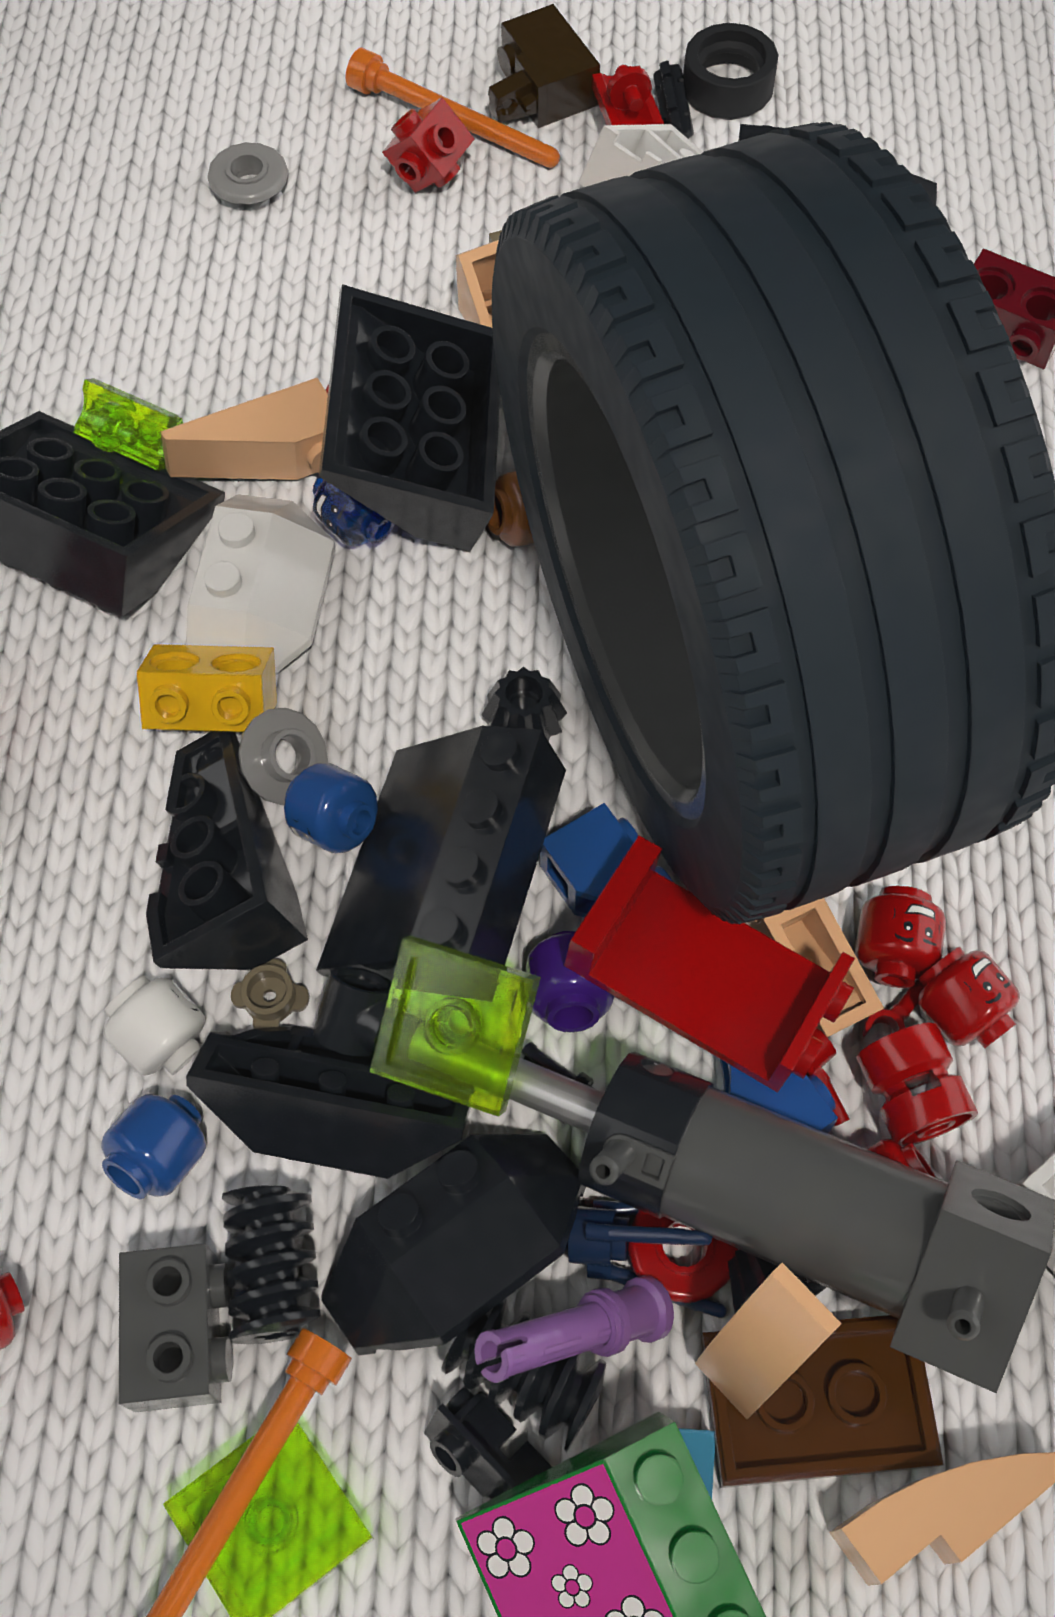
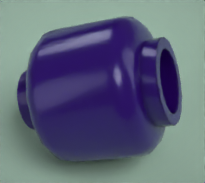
(563, 996)

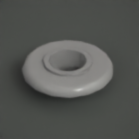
(243, 160)
(259, 746)

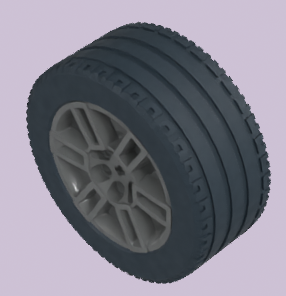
(785, 511)

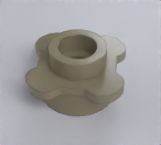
(269, 978)

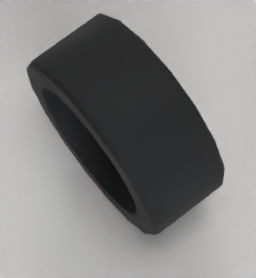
(733, 45)

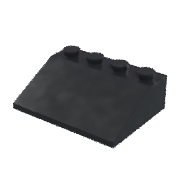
(413, 417)
(93, 515)
(449, 849)

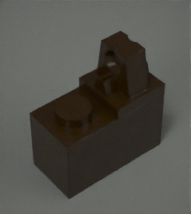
(544, 68)

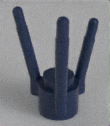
(603, 1236)

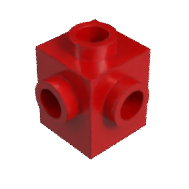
(428, 145)

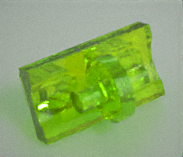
(124, 423)

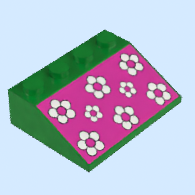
(611, 1536)

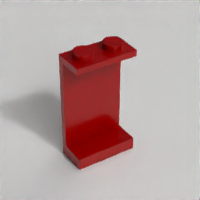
(705, 976)

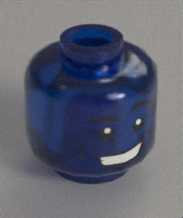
(346, 517)

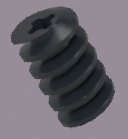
(268, 1263)
(555, 1388)

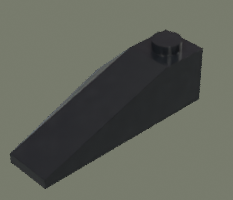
(223, 876)

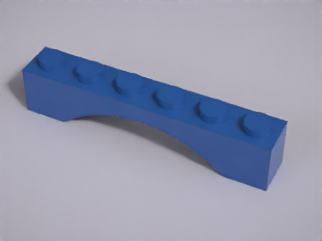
(580, 864)

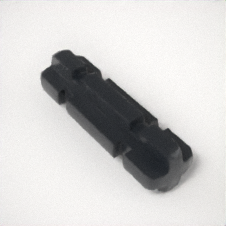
(673, 98)

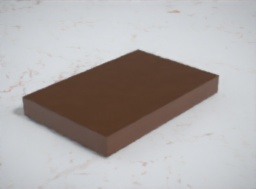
(838, 1415)

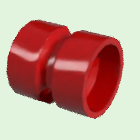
(907, 1062)

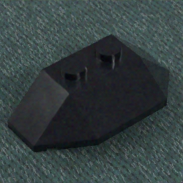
(319, 1105)
(453, 1242)

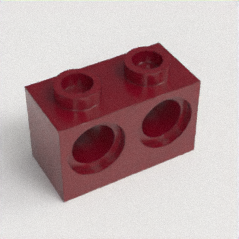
(1023, 303)

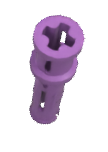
(599, 1324)

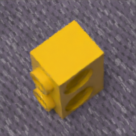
(205, 687)

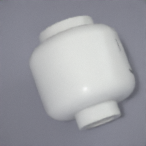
(154, 1026)

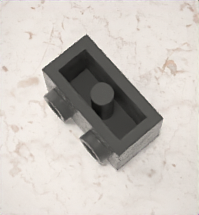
(172, 1328)

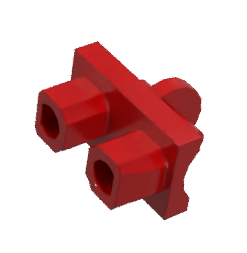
(626, 97)

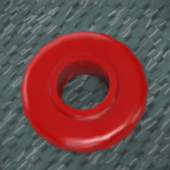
(681, 1282)

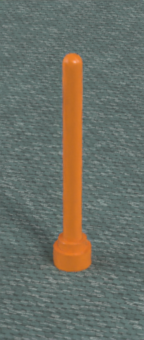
(369, 74)
(310, 1371)

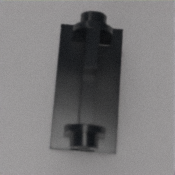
(468, 1443)

